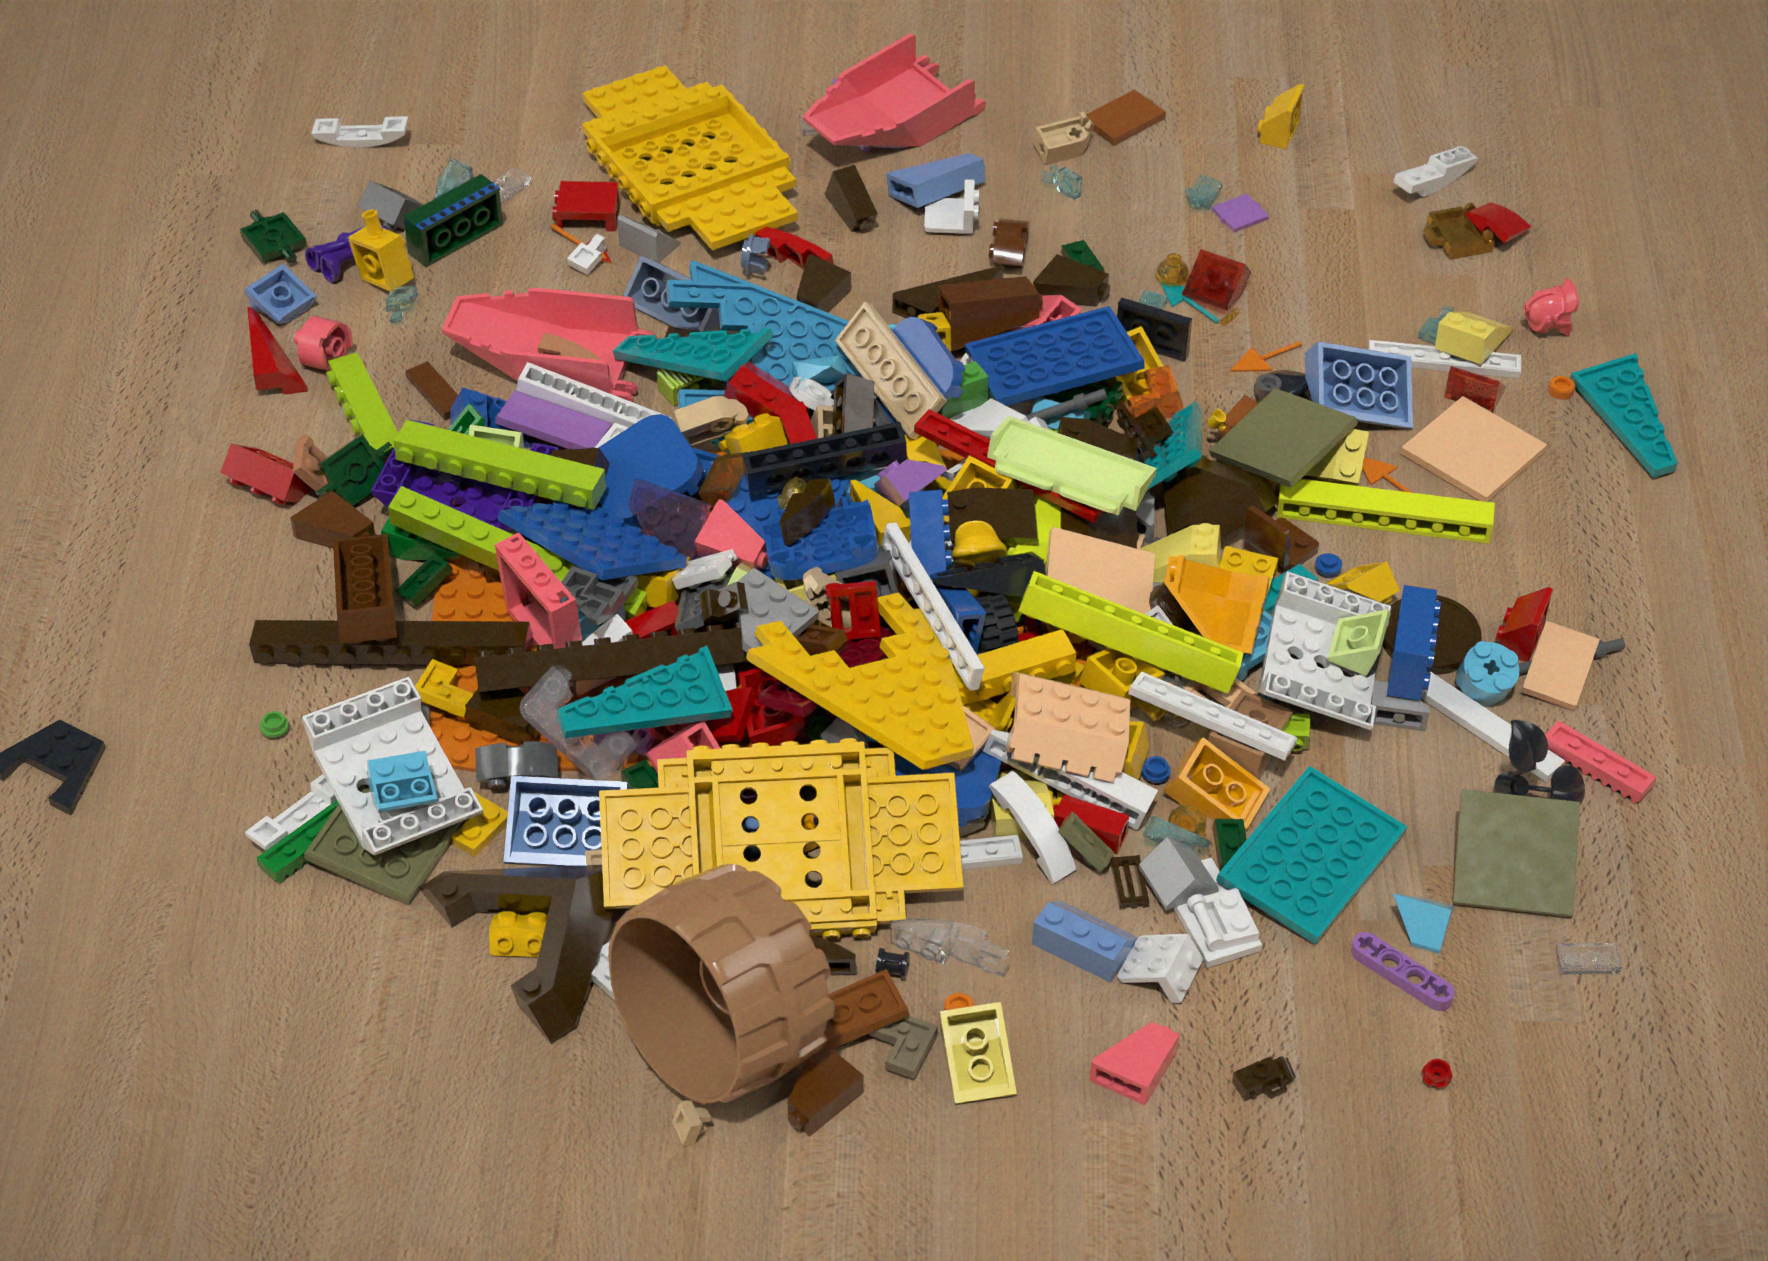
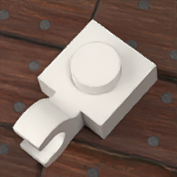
(587, 256)

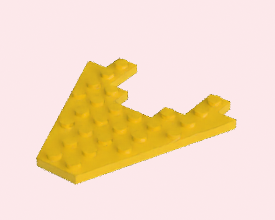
(899, 701)

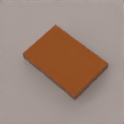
(1125, 117)
(864, 1008)

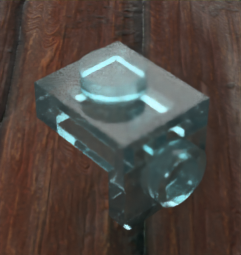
(1203, 192)

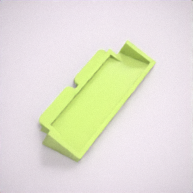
(1068, 466)

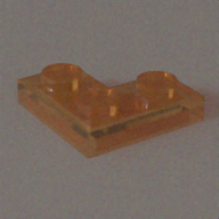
(1162, 394)

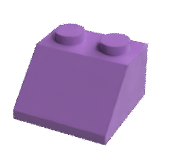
(907, 477)

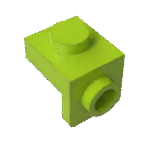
(1300, 727)

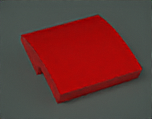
(1500, 220)
(733, 728)

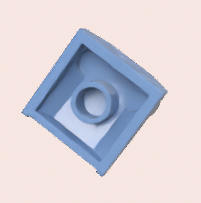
(280, 295)

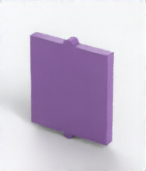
(1240, 213)

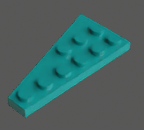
(1627, 406)
(1181, 447)

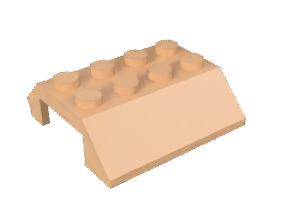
(1068, 725)

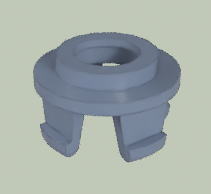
(753, 263)

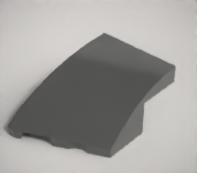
(598, 597)

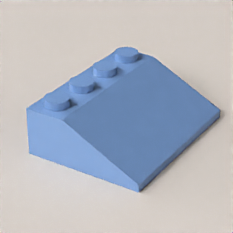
(1361, 383)
(554, 820)

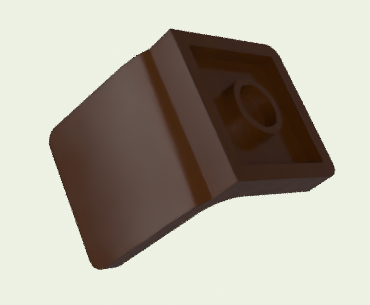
(1277, 539)

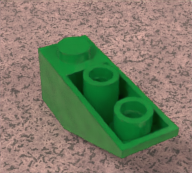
(413, 547)

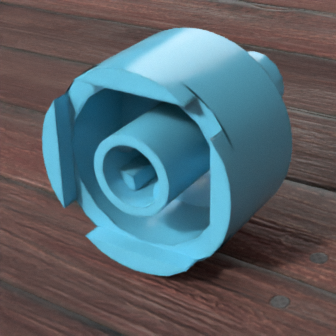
(1488, 673)

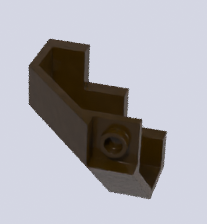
(1214, 495)

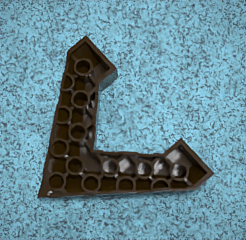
(571, 938)

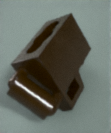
(1263, 1077)

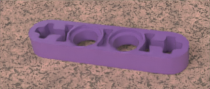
(1405, 968)

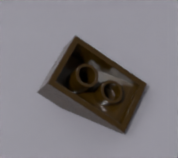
(1006, 510)

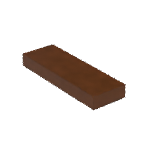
(432, 388)

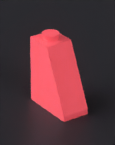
(729, 531)
(1136, 1062)

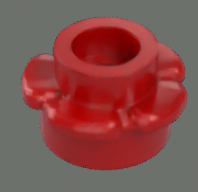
(1440, 1068)

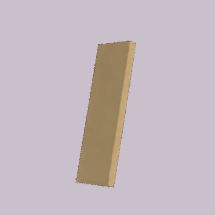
(886, 361)

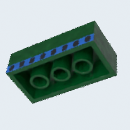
(453, 220)

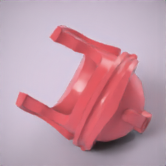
(1552, 308)

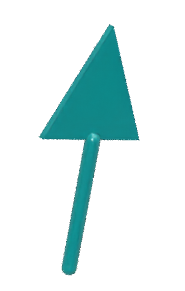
(1175, 297)

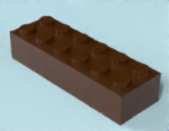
(364, 589)

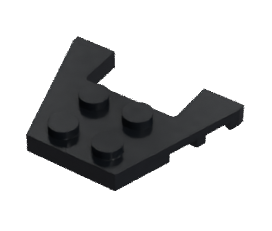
(60, 752)

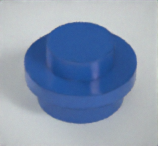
(1328, 565)
(1156, 769)

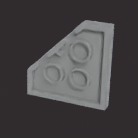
(771, 603)

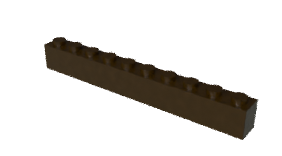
(415, 642)
(605, 657)

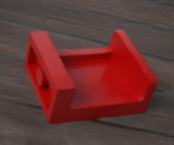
(587, 202)

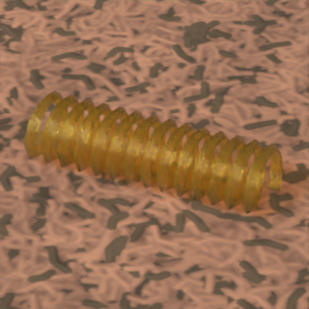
(1231, 315)

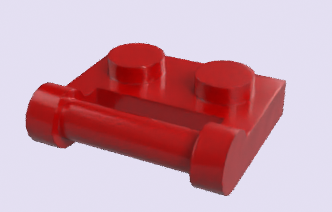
(863, 608)

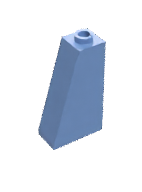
(935, 179)

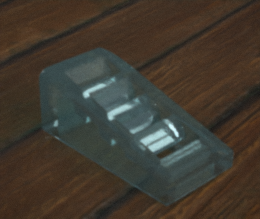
(1159, 829)

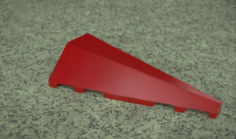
(269, 360)

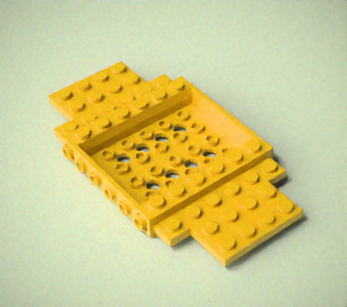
(658, 114)
(873, 831)

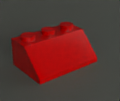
(759, 392)
(264, 474)
(764, 723)

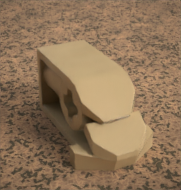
(1063, 138)
(710, 419)
(816, 596)

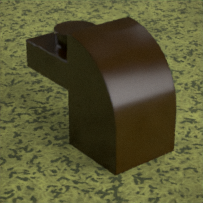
(723, 605)

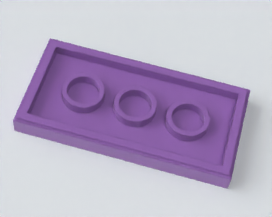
(551, 422)

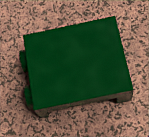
(1100, 411)

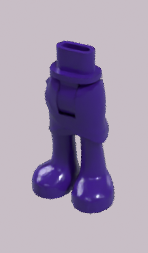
(331, 256)

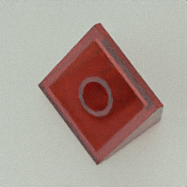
(1477, 388)

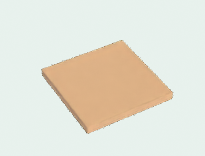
(1473, 449)
(1101, 568)

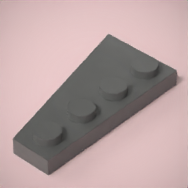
(690, 609)

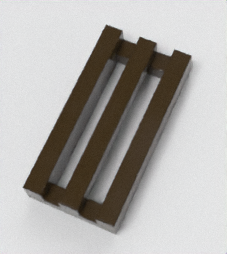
(1132, 900)

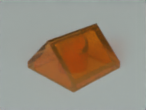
(722, 479)

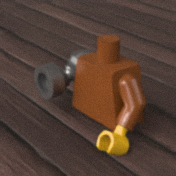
(1264, 385)

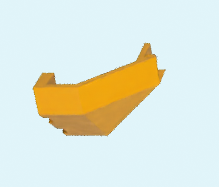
(1219, 601)

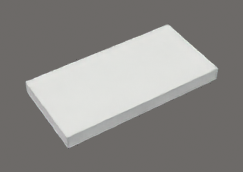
(1193, 928)

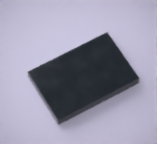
(1165, 330)

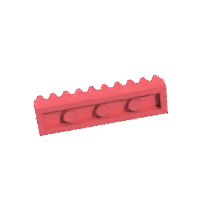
(1599, 762)

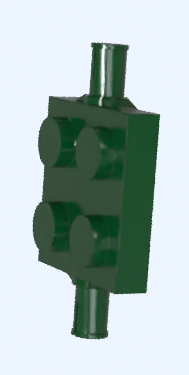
(273, 237)
(353, 469)

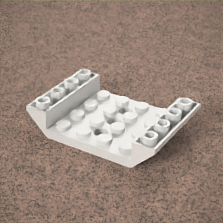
(1305, 627)
(376, 727)

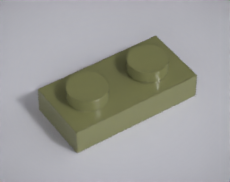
(1091, 847)

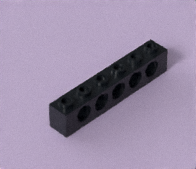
(825, 457)

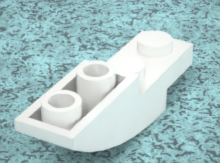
(1437, 173)

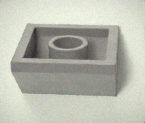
(644, 239)
(1176, 873)

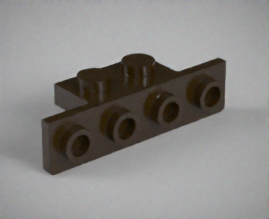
(1146, 428)

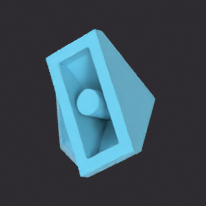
(1424, 921)

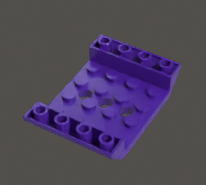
(479, 501)

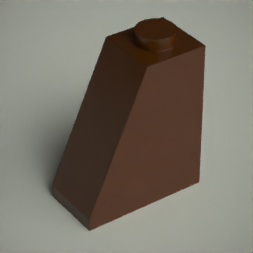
(329, 520)
(823, 1090)

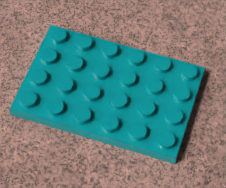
(1312, 854)

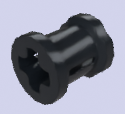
(884, 957)

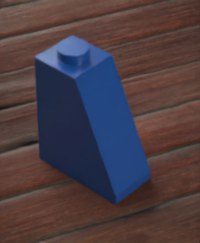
(966, 612)

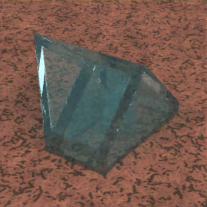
(453, 176)

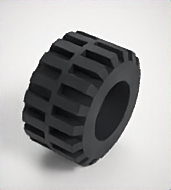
(999, 624)

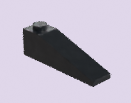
(1006, 577)

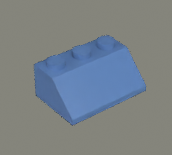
(1082, 939)

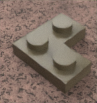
(911, 1044)

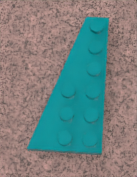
(701, 354)
(659, 697)

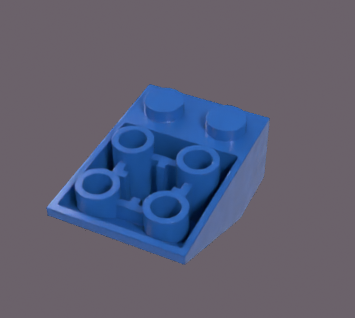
(487, 406)

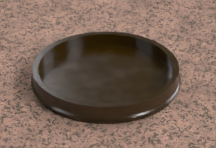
(1455, 634)

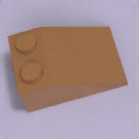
(1261, 710)

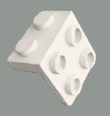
(953, 214)
(1163, 959)

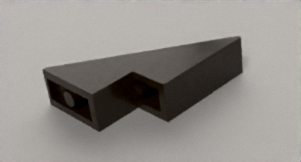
(925, 298)

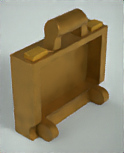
(1457, 233)

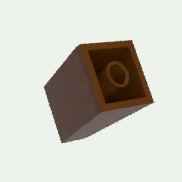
(987, 307)

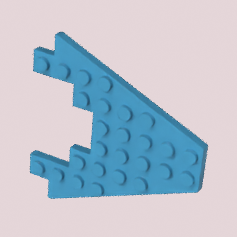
(797, 328)

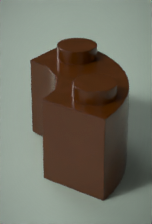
(1009, 242)

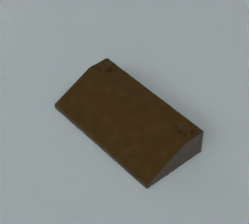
(1108, 527)

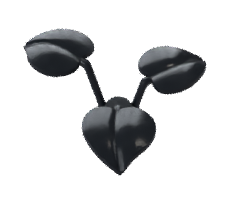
(1526, 748)

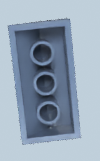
(650, 296)

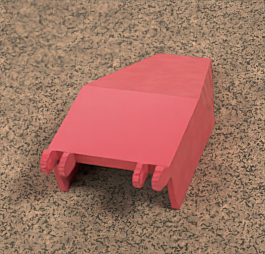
(892, 101)
(510, 327)

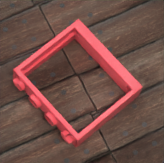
(526, 573)

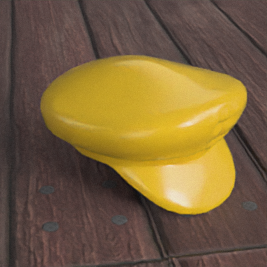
(977, 543)

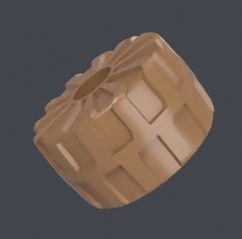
(720, 983)

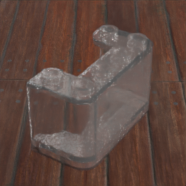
(591, 754)

